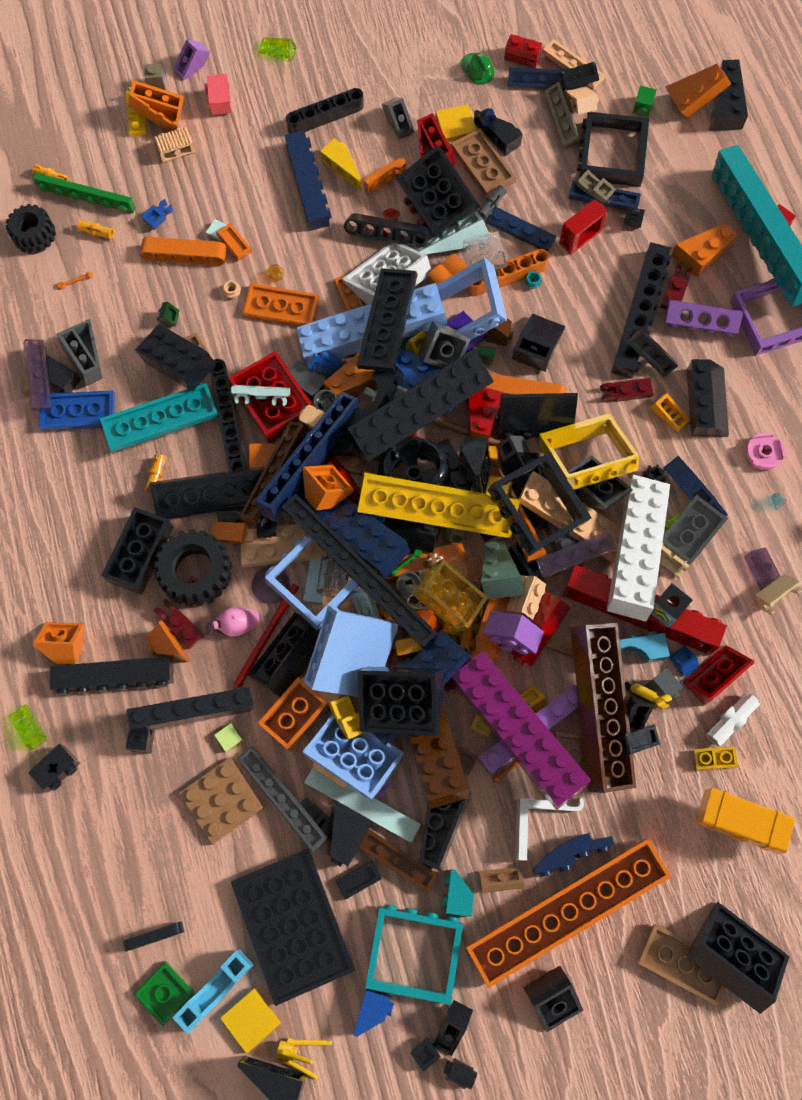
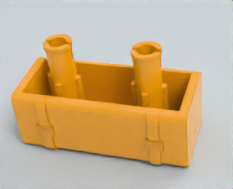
(745, 821)

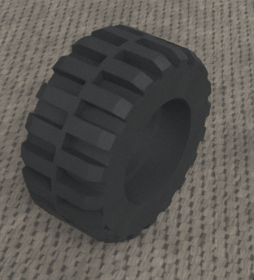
(176, 551)

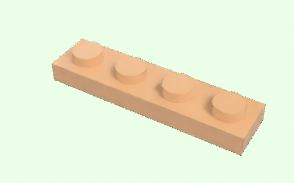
(567, 59)

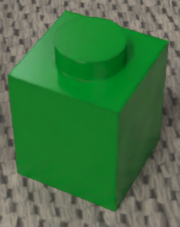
(644, 101)

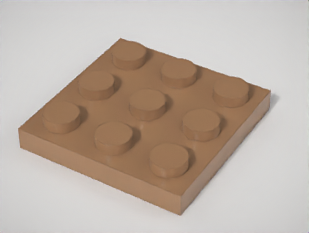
(221, 800)

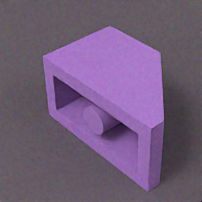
(191, 58)

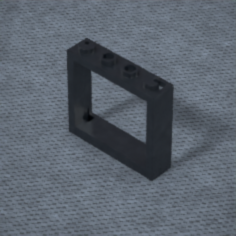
(614, 121)
(561, 487)

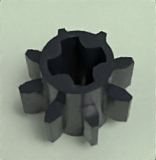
(657, 471)

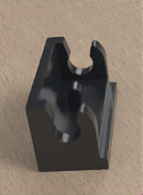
(580, 75)

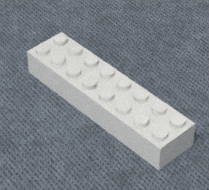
(639, 549)

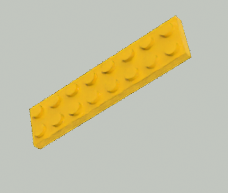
(432, 505)

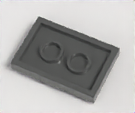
(693, 529)

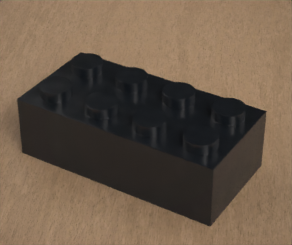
(175, 357)
(136, 549)

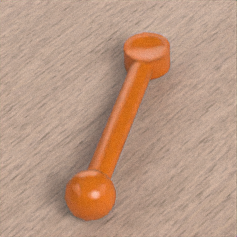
(61, 285)
(497, 778)

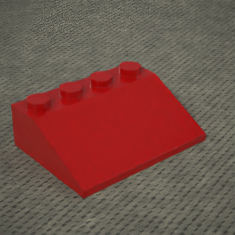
(268, 417)

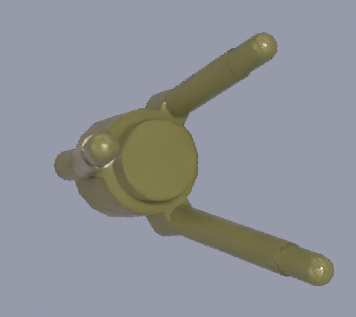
(455, 535)

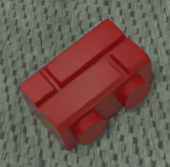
(523, 51)

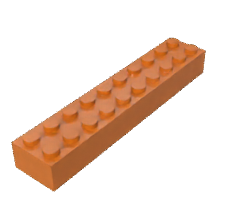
(567, 912)

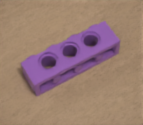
(675, 308)

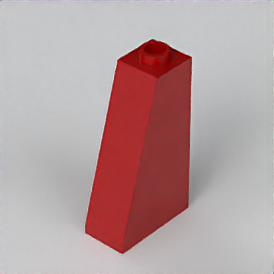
(548, 618)

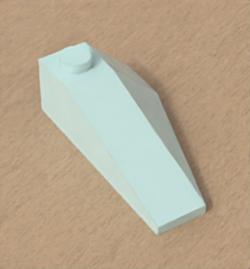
(453, 238)

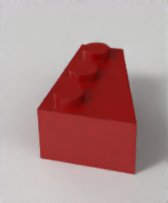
(431, 135)
(482, 412)

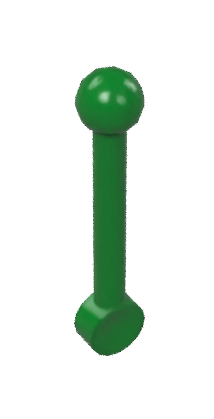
(418, 553)

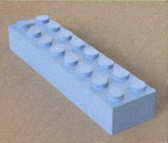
(344, 332)

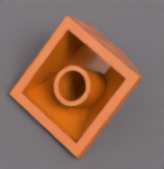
(325, 486)
(60, 641)
(165, 644)

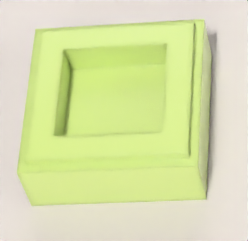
(228, 737)

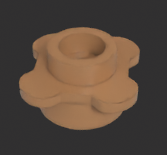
(433, 558)

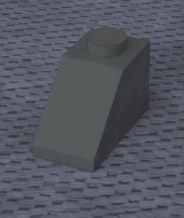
(398, 116)

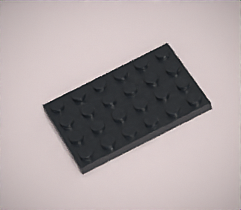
(292, 926)

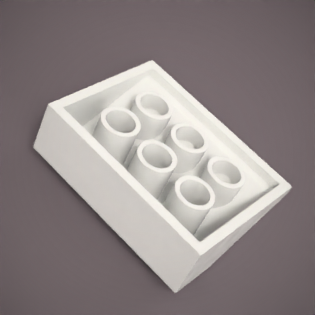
(393, 256)

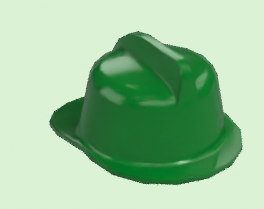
(478, 68)

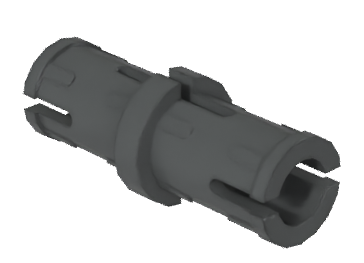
(492, 201)

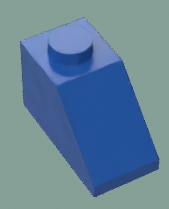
(373, 1011)

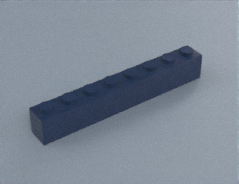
(309, 453)

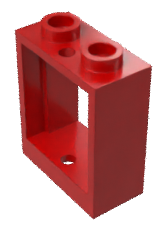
(582, 227)

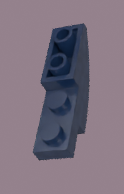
(690, 483)
(563, 855)

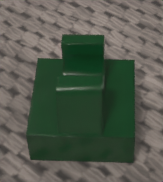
(168, 314)
(488, 352)

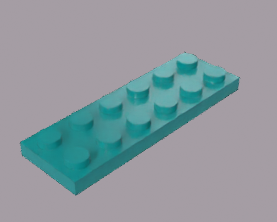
(158, 417)

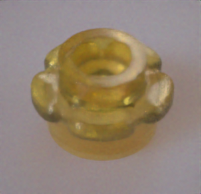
(275, 269)

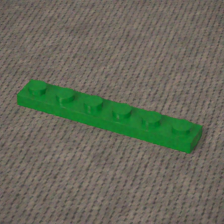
(84, 193)

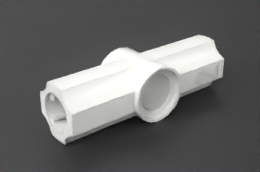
(732, 719)

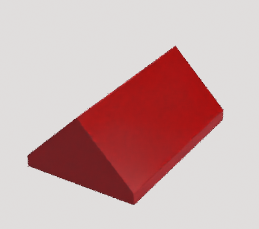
(717, 674)

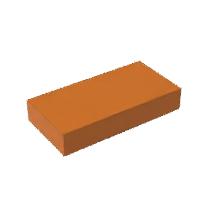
(234, 241)
(229, 531)

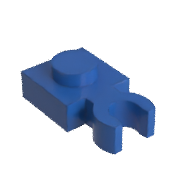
(156, 216)

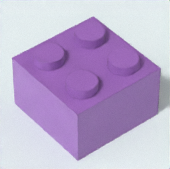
(513, 632)

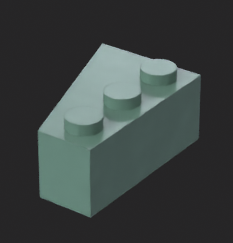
(499, 572)

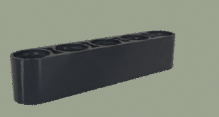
(325, 111)
(380, 234)

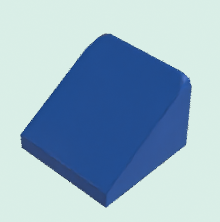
(684, 661)

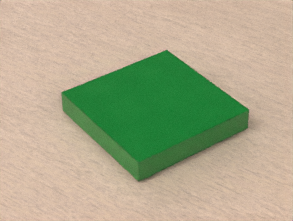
(164, 993)

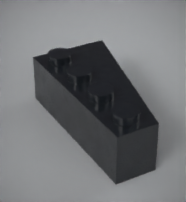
(730, 105)
(439, 832)

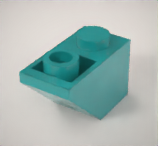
(459, 896)

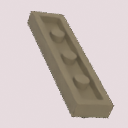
(562, 115)

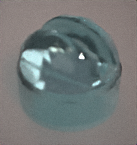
(777, 500)

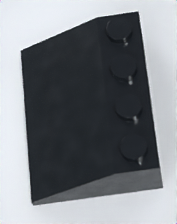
(438, 191)
(534, 413)
(400, 700)
(739, 958)

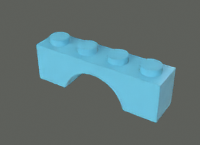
(649, 647)
(213, 992)

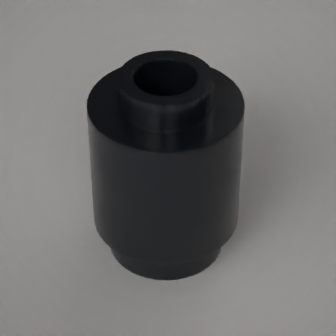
(460, 1074)

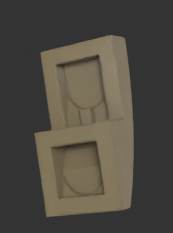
(594, 187)

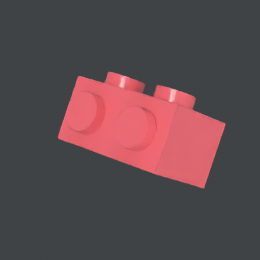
(218, 94)

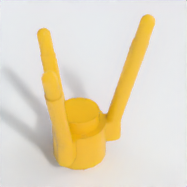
(288, 1053)

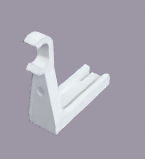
(521, 831)

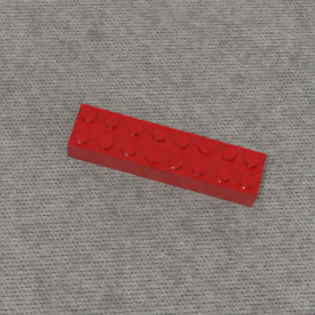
(689, 629)

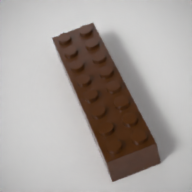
(602, 707)

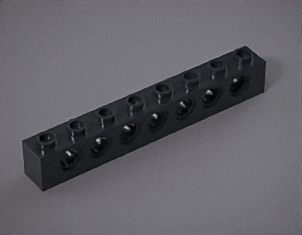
(658, 255)

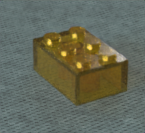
(450, 595)

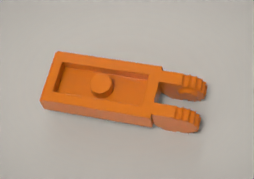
(384, 175)

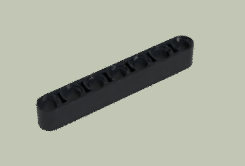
(224, 411)

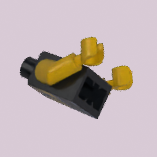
(641, 704)

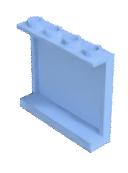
(344, 647)

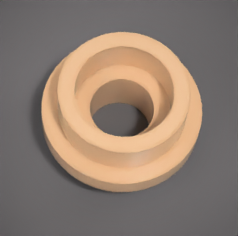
(231, 285)

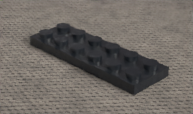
(387, 320)
(204, 492)

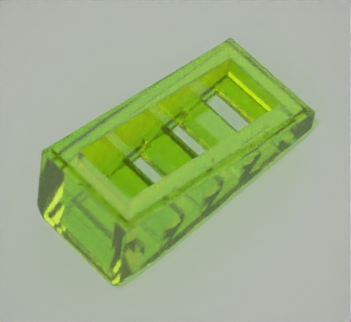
(287, 52)
(36, 736)

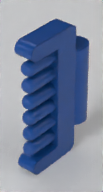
(327, 361)

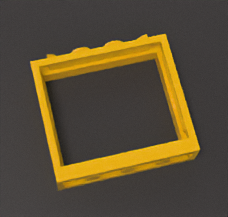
(585, 430)

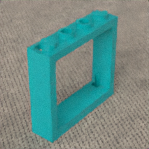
(406, 990)

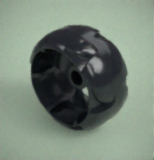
(408, 452)

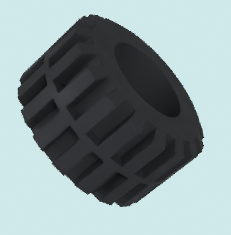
(27, 217)

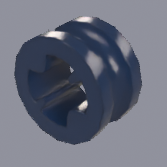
(487, 117)

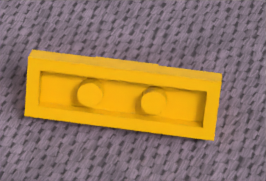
(136, 121)

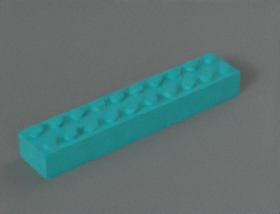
(761, 220)

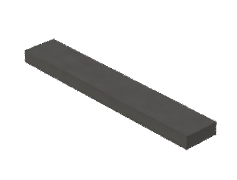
(283, 799)

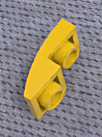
(716, 758)

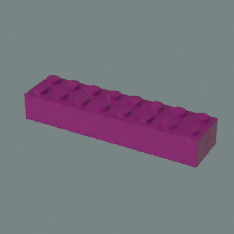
(520, 731)

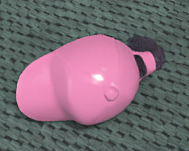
(233, 622)

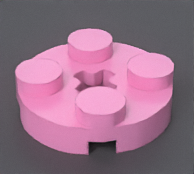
(770, 443)

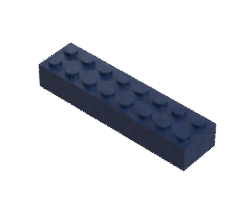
(365, 535)

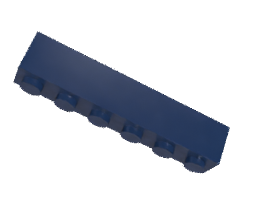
(307, 180)

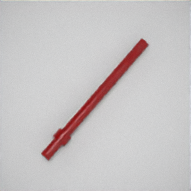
(264, 638)

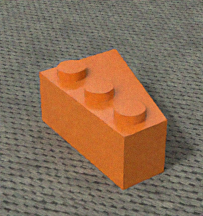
(698, 89)
(705, 248)
(350, 379)

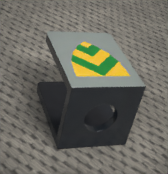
(666, 613)

